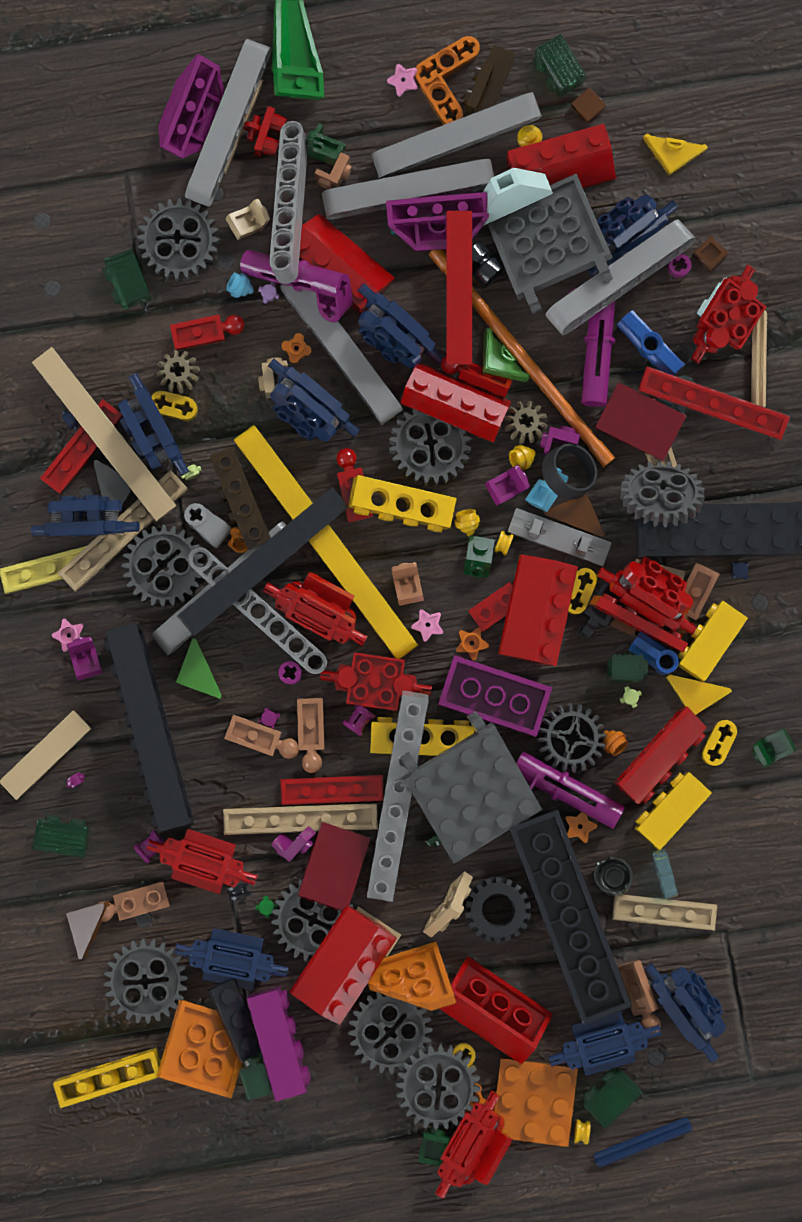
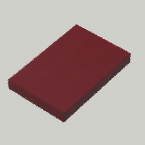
(640, 422)
(333, 866)

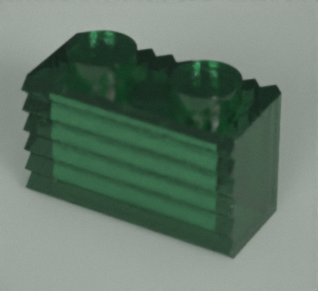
(559, 65)
(126, 279)
(626, 668)
(62, 837)
(255, 1077)
(611, 1096)

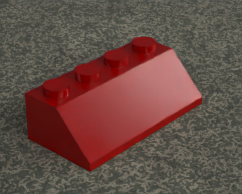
(579, 153)
(332, 250)
(455, 402)
(538, 610)
(660, 755)
(343, 964)
(496, 1011)

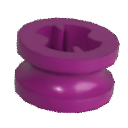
(683, 272)

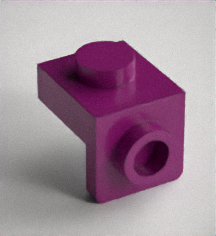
(562, 436)
(507, 485)
(84, 658)
(288, 849)

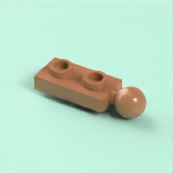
(699, 588)
(311, 732)
(260, 738)
(137, 902)
(639, 993)

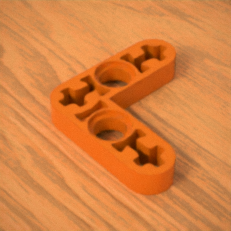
(436, 80)

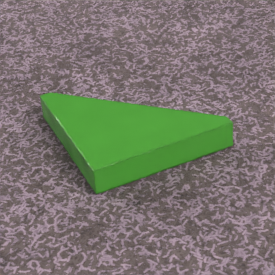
(499, 360)
(196, 672)

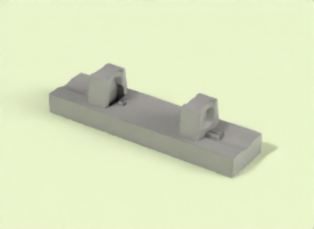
(559, 537)

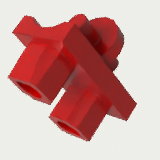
(270, 122)

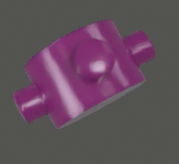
(269, 718)
(75, 780)

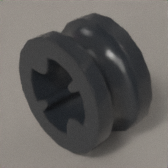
(238, 891)

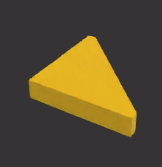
(673, 152)
(697, 694)

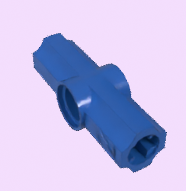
(638, 332)

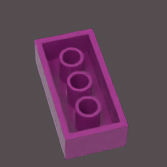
(495, 696)
(278, 1043)

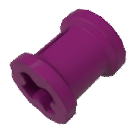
(281, 672)
(359, 720)
(141, 848)

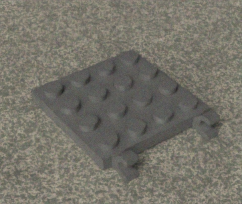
(551, 241)
(471, 790)

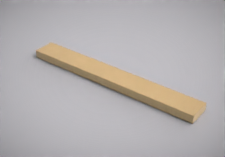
(104, 434)

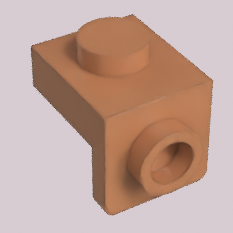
(339, 172)
(407, 583)

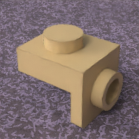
(248, 220)
(267, 381)

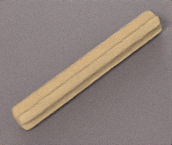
(759, 349)

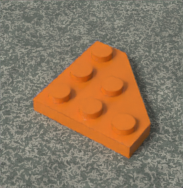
(415, 978)

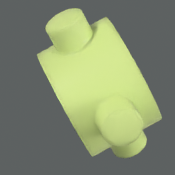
(194, 472)
(630, 696)

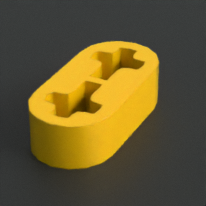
(175, 399)
(585, 593)
(724, 746)

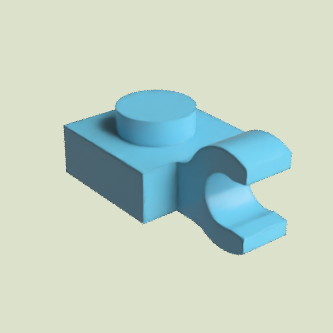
(541, 495)

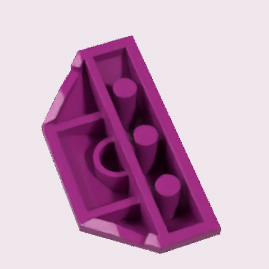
(191, 108)
(424, 220)

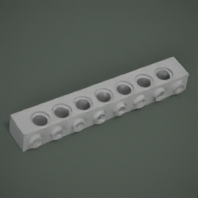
(396, 797)

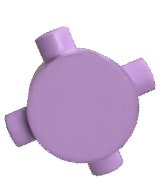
(268, 292)

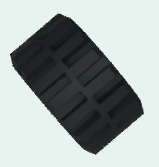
(514, 925)

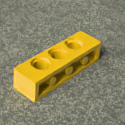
(441, 505)
(383, 745)
(107, 1077)

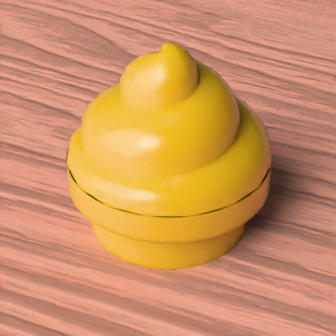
(529, 135)
(521, 456)
(467, 521)

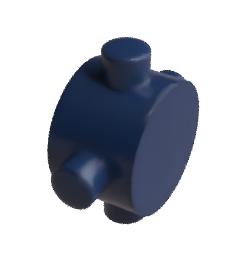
(70, 420)
(739, 570)

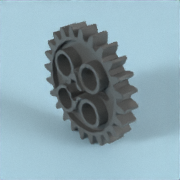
(180, 217)
(407, 448)
(662, 493)
(148, 550)
(302, 940)
(148, 1003)
(372, 1015)
(414, 1085)

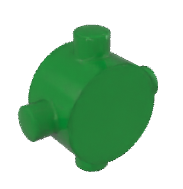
(266, 906)

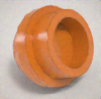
(614, 742)

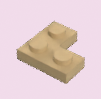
(451, 907)

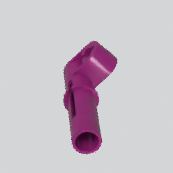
(331, 287)
(596, 387)
(533, 770)

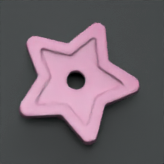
(408, 84)
(424, 618)
(66, 628)

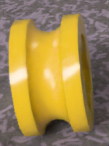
(503, 543)
(465, 1045)
(582, 1131)

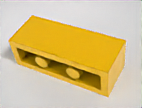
(711, 640)
(672, 809)

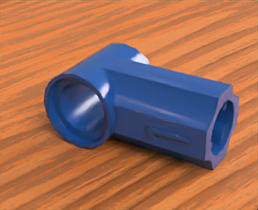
(652, 652)

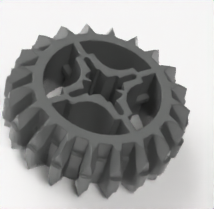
(592, 743)

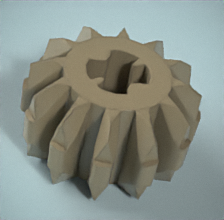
(186, 366)
(521, 430)

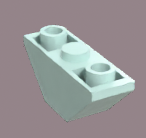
(514, 191)

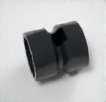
(484, 267)

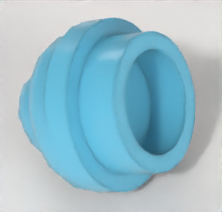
(239, 285)

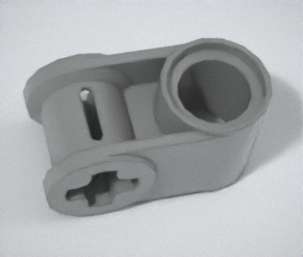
(210, 528)

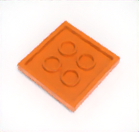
(199, 1052)
(536, 1101)

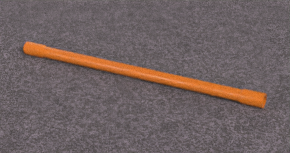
(595, 446)

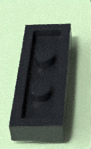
(235, 1019)

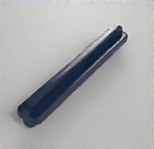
(642, 1142)

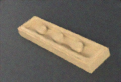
(45, 755)
(664, 912)

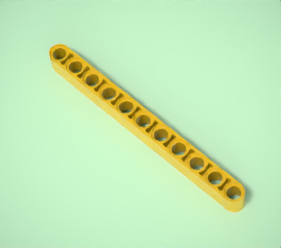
(327, 544)

